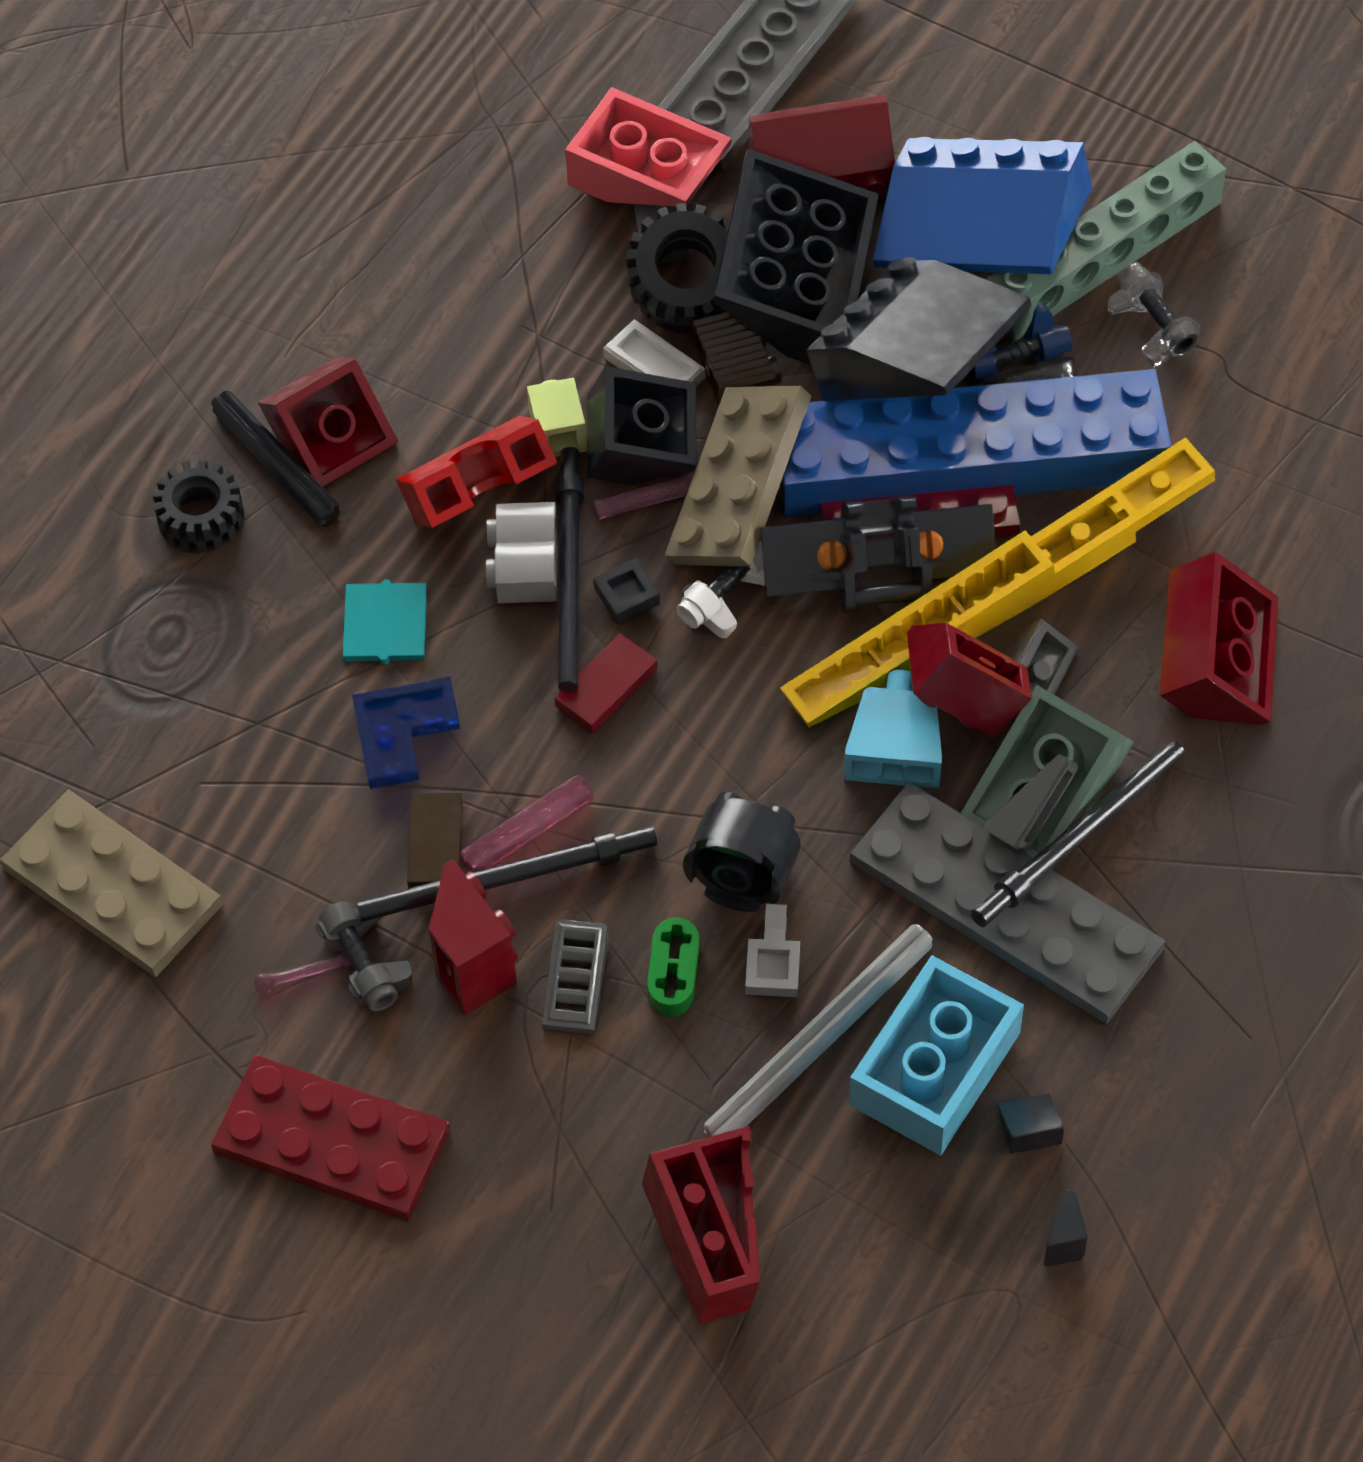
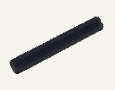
(275, 458)

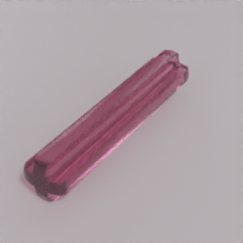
(527, 824)

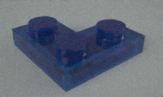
(390, 720)

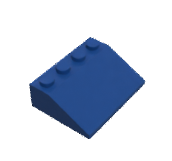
(983, 203)

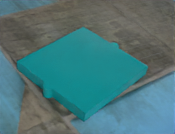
(385, 622)

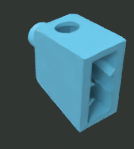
(894, 737)

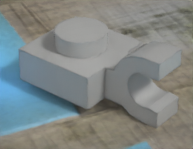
(773, 961)

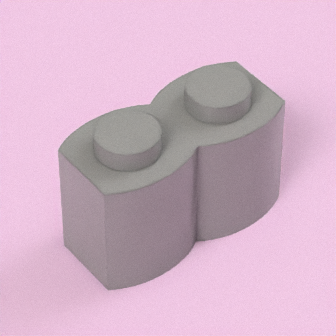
(524, 552)

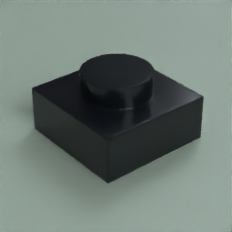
(626, 591)

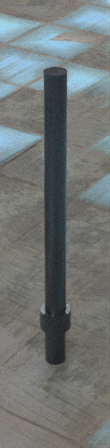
(569, 494)
(603, 848)
(1017, 885)

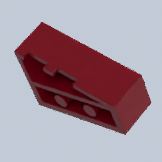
(708, 1220)

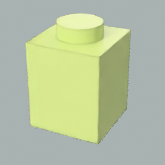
(559, 413)

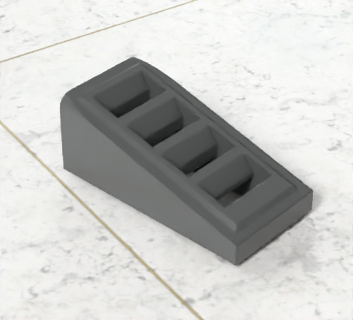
(1030, 808)
(579, 944)

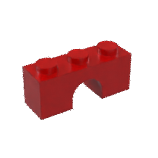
(494, 458)

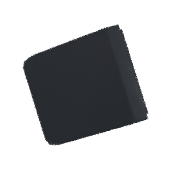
(1031, 1123)
(1068, 1234)

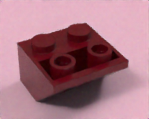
(966, 677)
(470, 941)

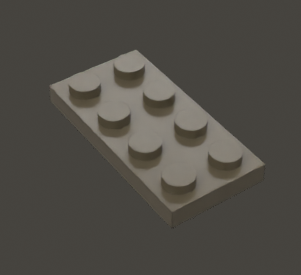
(738, 476)
(111, 883)

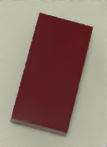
(607, 683)

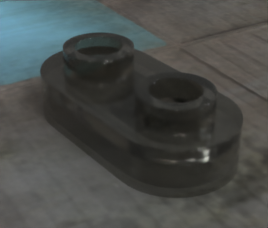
(1044, 370)

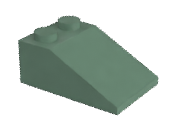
(1038, 735)

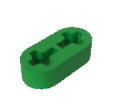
(662, 965)

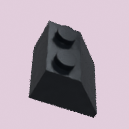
(640, 427)

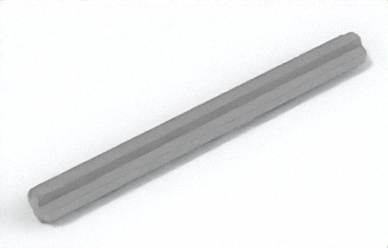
(821, 1032)

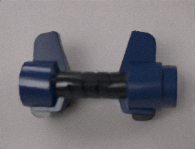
(1041, 341)

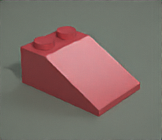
(641, 153)

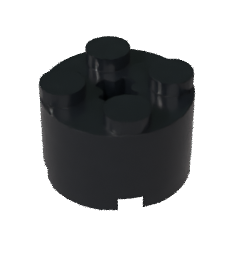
(742, 852)

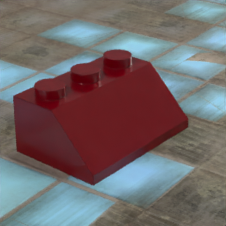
(835, 139)
(1219, 642)

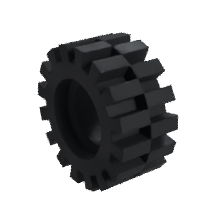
(194, 484)

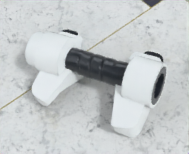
(705, 604)

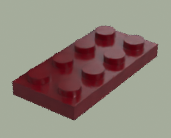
(331, 1137)

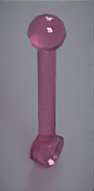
(265, 982)

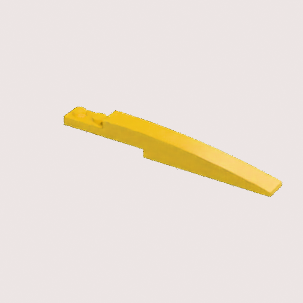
(1006, 580)

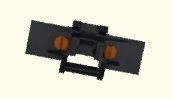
(873, 534)

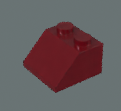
(329, 419)

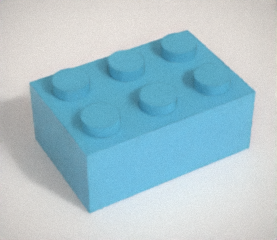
(935, 1055)

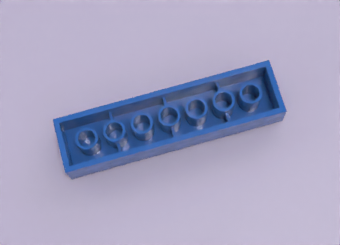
(983, 436)

